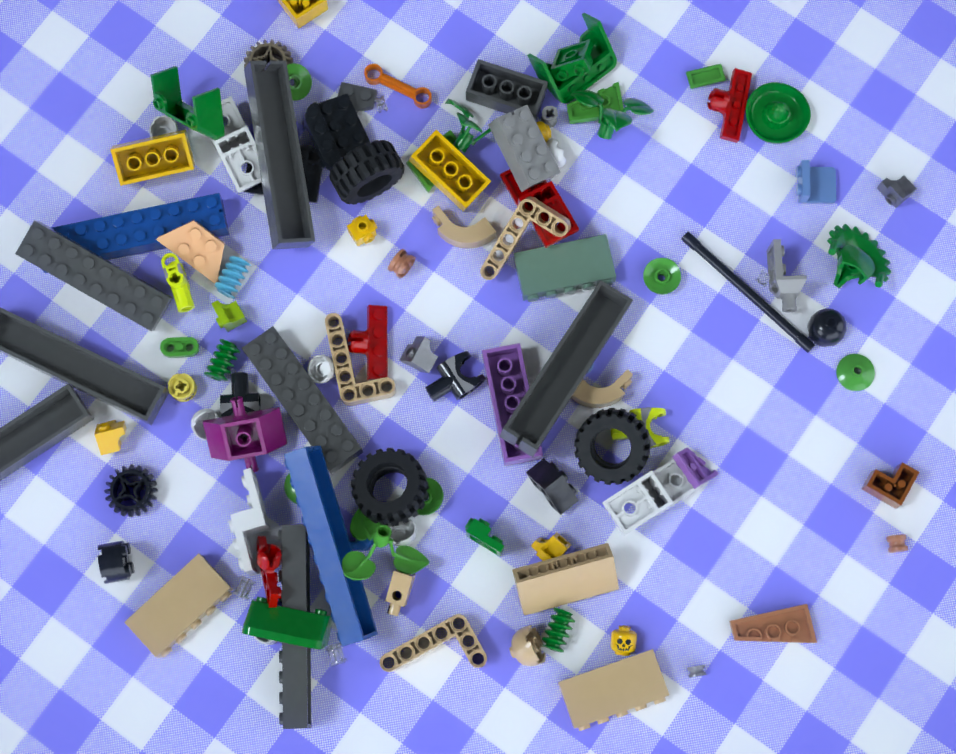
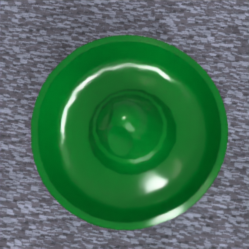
(777, 113)

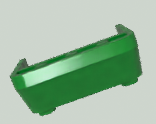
(603, 62)
(203, 117)
(288, 624)

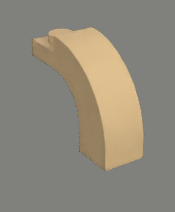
(463, 237)
(602, 397)

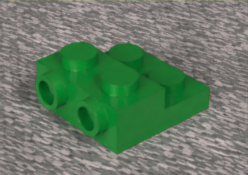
(572, 60)
(479, 532)

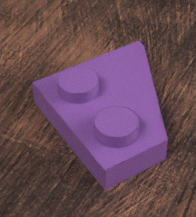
(693, 467)

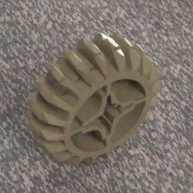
(268, 49)

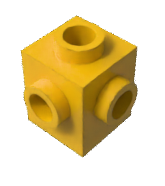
(362, 230)

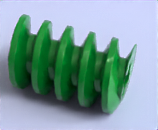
(222, 360)
(558, 630)

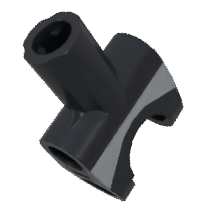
(453, 380)
(239, 387)

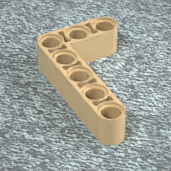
(516, 231)
(346, 368)
(430, 634)

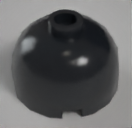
(827, 327)

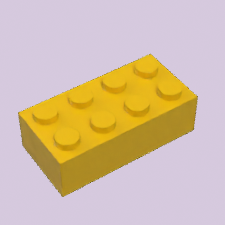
(152, 157)
(449, 170)

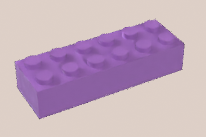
(507, 387)

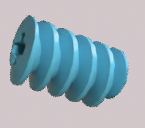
(231, 276)

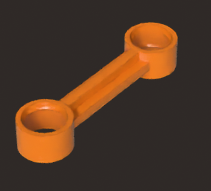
(397, 86)

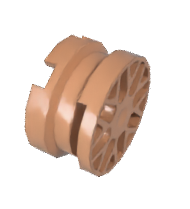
(401, 263)

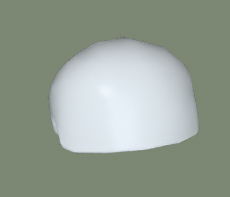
(162, 125)
(556, 153)
(321, 369)
(197, 421)
(404, 533)

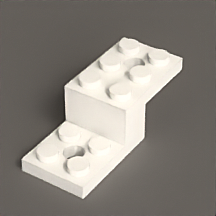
(237, 148)
(650, 496)
(249, 522)

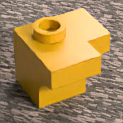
(108, 436)
(551, 548)

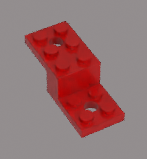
(546, 194)

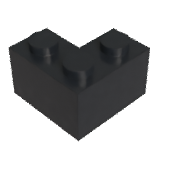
(553, 485)

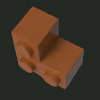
(891, 489)

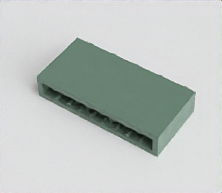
(564, 267)

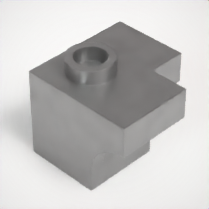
(896, 190)
(419, 355)

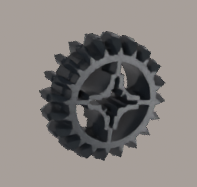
(125, 494)

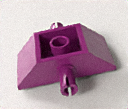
(227, 437)

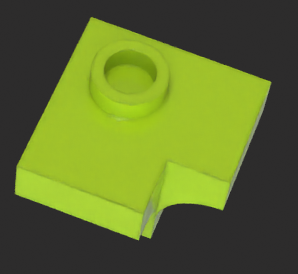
(229, 315)

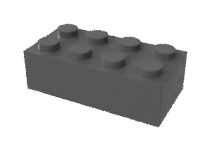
(505, 89)

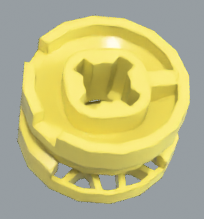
(182, 387)

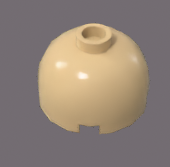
(527, 647)

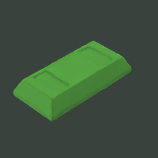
(705, 76)

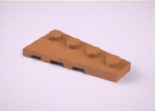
(782, 625)

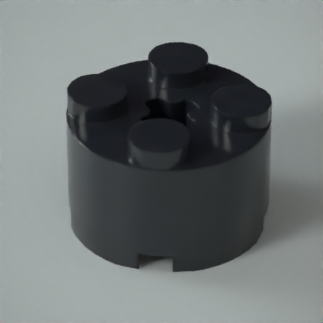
(115, 562)

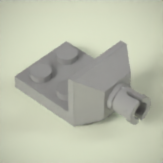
(783, 287)

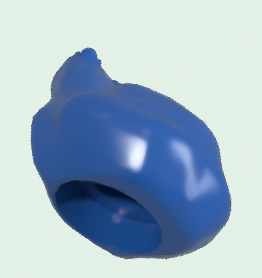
(363, 545)

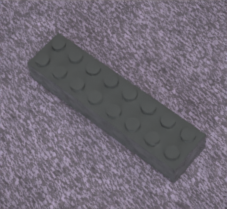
(93, 275)
(302, 399)

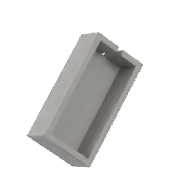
(524, 148)

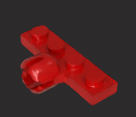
(732, 104)
(372, 342)
(268, 560)

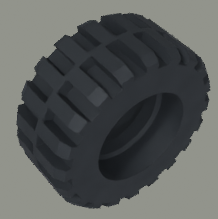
(366, 172)
(378, 466)
(604, 470)

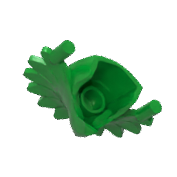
(857, 256)

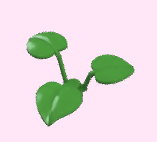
(359, 567)

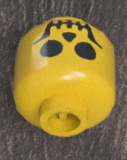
(623, 640)

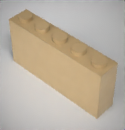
(566, 579)
(179, 606)
(613, 690)

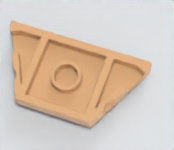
(196, 247)

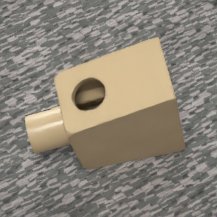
(402, 583)

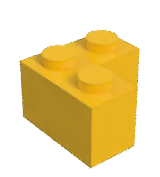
(303, 11)

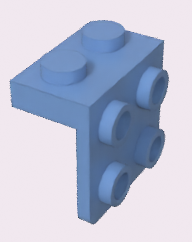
(815, 184)

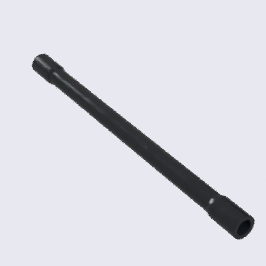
(804, 342)

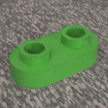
(180, 347)

